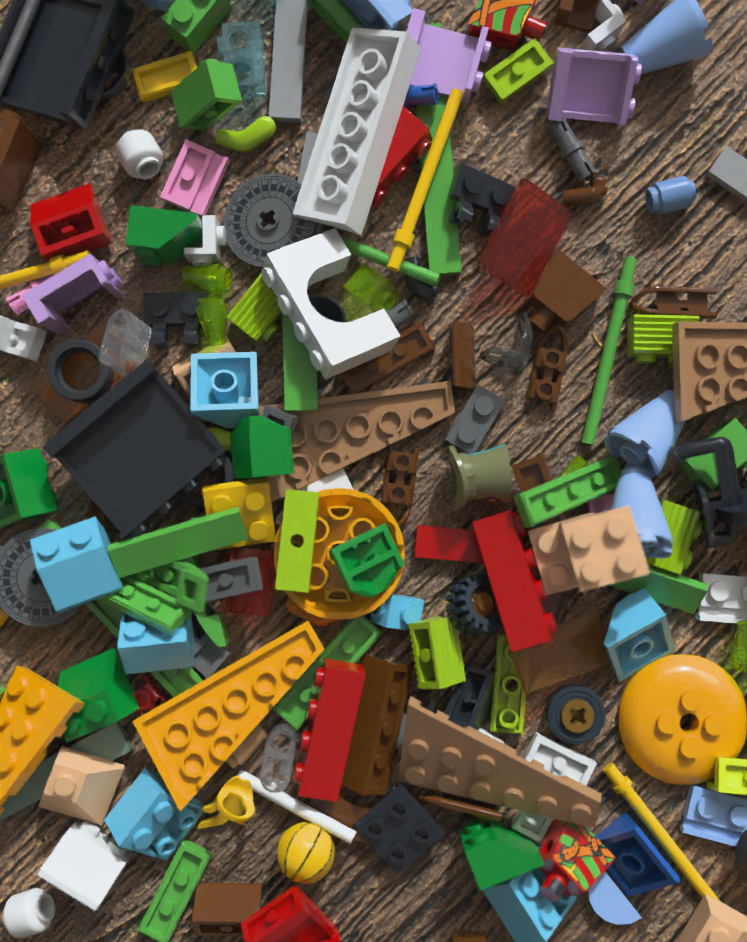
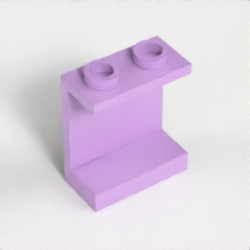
(447, 57)

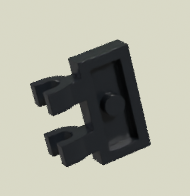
(481, 191)
(173, 310)

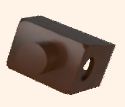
(562, 293)

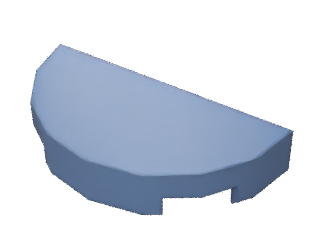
(610, 902)

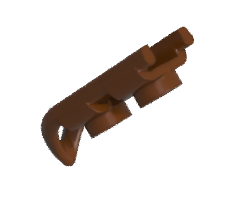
(667, 303)
(549, 360)
(398, 492)
(455, 804)

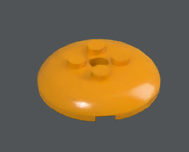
(340, 518)
(652, 714)

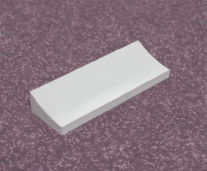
(357, 128)

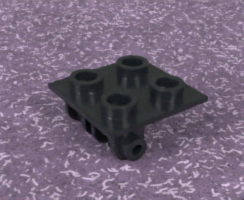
(399, 828)

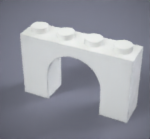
(331, 344)

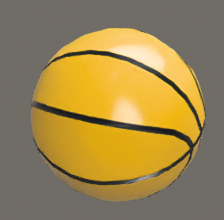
(305, 853)

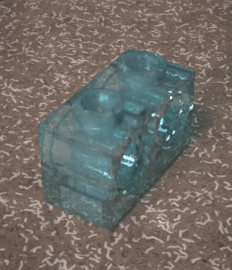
(245, 60)

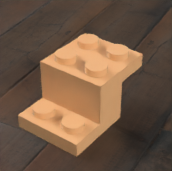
(589, 551)

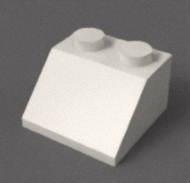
(85, 863)

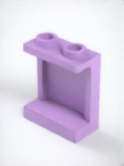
(592, 85)
(69, 288)

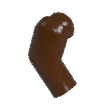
(586, 195)

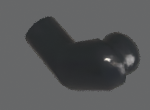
(418, 288)

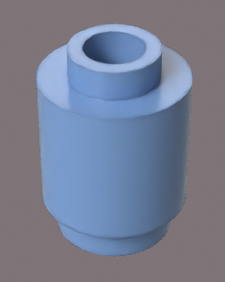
(670, 195)

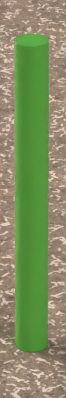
(382, 259)

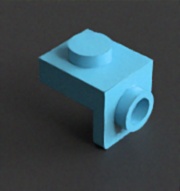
(398, 612)

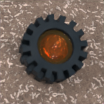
(474, 606)

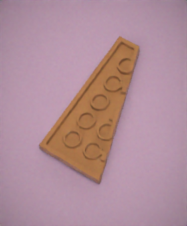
(708, 366)
(356, 427)
(483, 769)

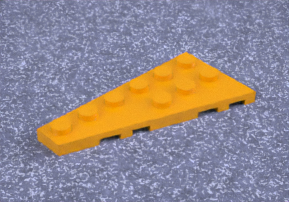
(30, 718)
(207, 722)

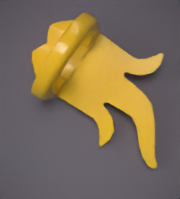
(234, 798)

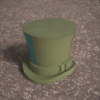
(480, 476)

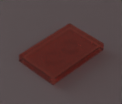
(525, 237)

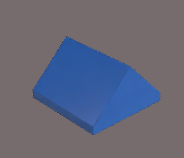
(637, 861)

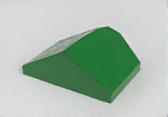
(261, 448)
(368, 561)

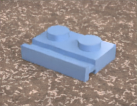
(714, 815)

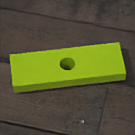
(296, 562)
(507, 704)

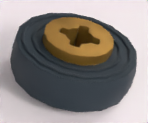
(566, 705)

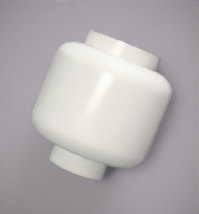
(139, 154)
(28, 913)

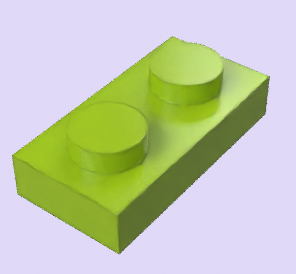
(517, 71)

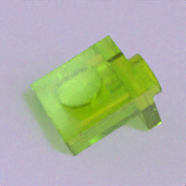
(372, 289)

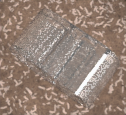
(124, 342)
(273, 753)

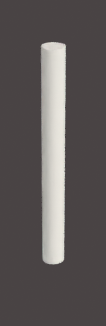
(301, 809)

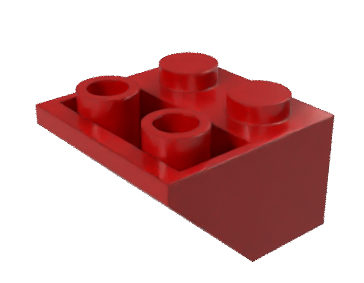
(69, 223)

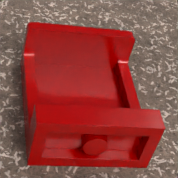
(290, 919)

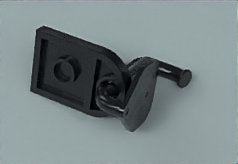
(731, 502)

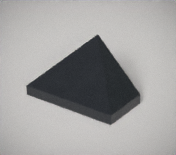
(472, 698)

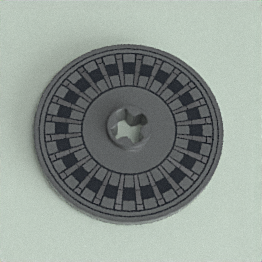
(248, 208)
(19, 591)

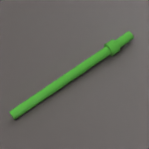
(622, 291)

